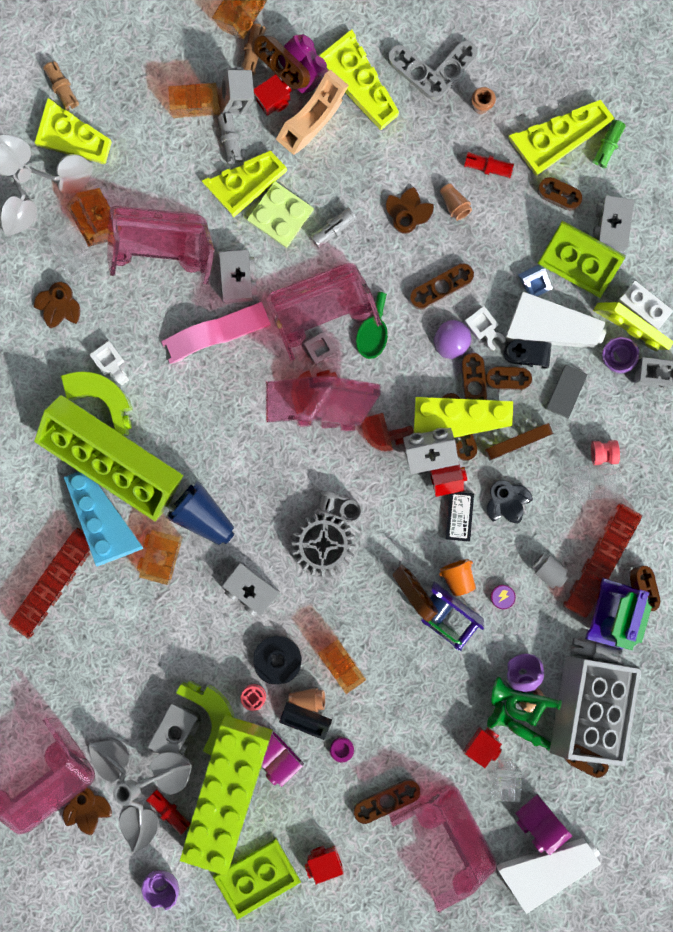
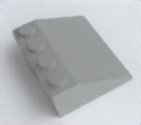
(595, 711)

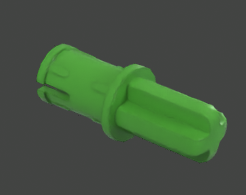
(609, 143)

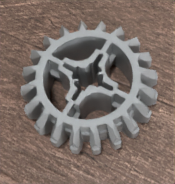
(322, 561)

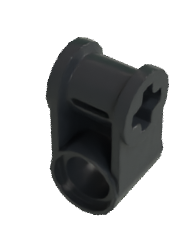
(531, 354)

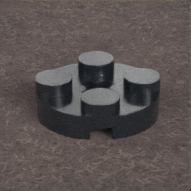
(263, 660)

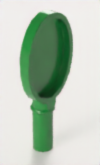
(372, 338)

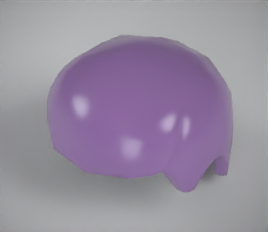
(452, 339)
(626, 351)
(531, 679)
(164, 898)

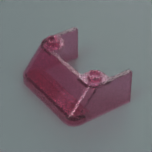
(159, 235)
(320, 301)
(324, 399)
(66, 779)
(449, 808)

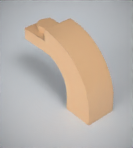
(314, 115)

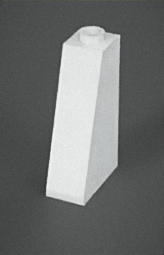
(552, 323)
(542, 875)

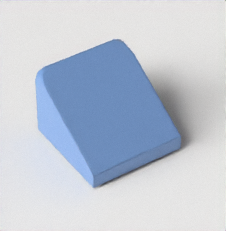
(535, 280)

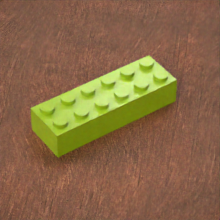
(107, 457)
(225, 795)

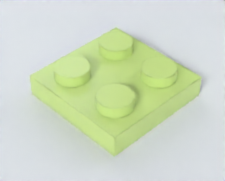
(280, 214)

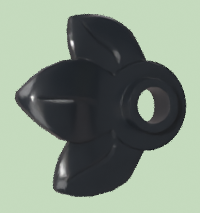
(510, 504)

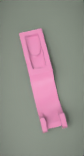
(216, 331)

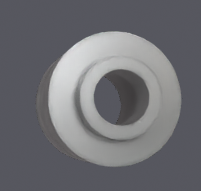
(550, 571)

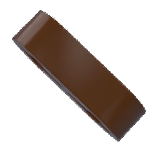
(562, 188)
(508, 384)
(647, 584)
(583, 766)

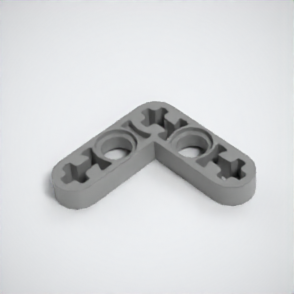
(437, 76)

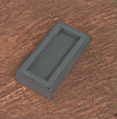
(566, 391)

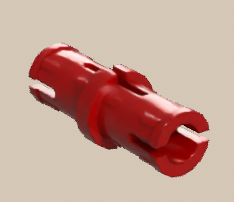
(489, 165)
(168, 812)

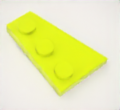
(69, 135)
(244, 183)
(633, 325)

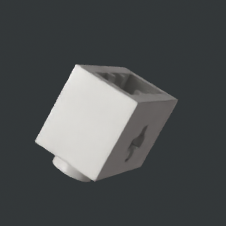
(645, 305)

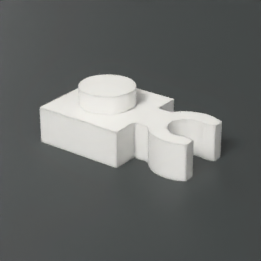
(483, 325)

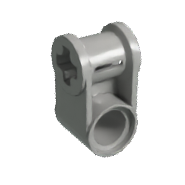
(337, 506)

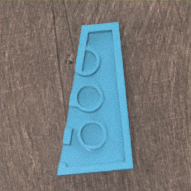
(101, 523)

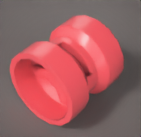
(605, 452)
(254, 693)

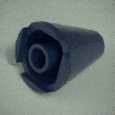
(201, 515)

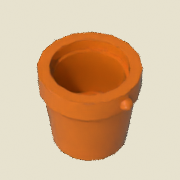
(459, 577)

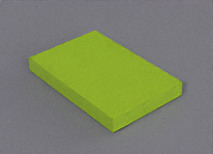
(581, 259)
(257, 879)

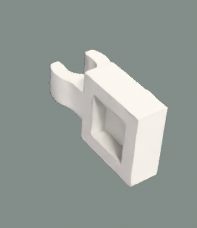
(108, 361)

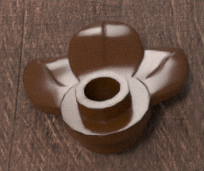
(408, 207)
(56, 308)
(87, 813)

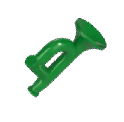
(502, 692)
(501, 718)

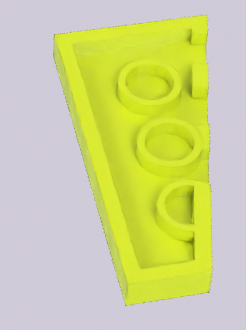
(364, 88)
(552, 140)
(461, 415)

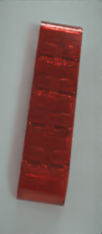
(603, 561)
(49, 586)

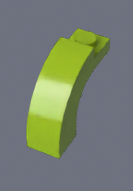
(89, 384)
(213, 702)

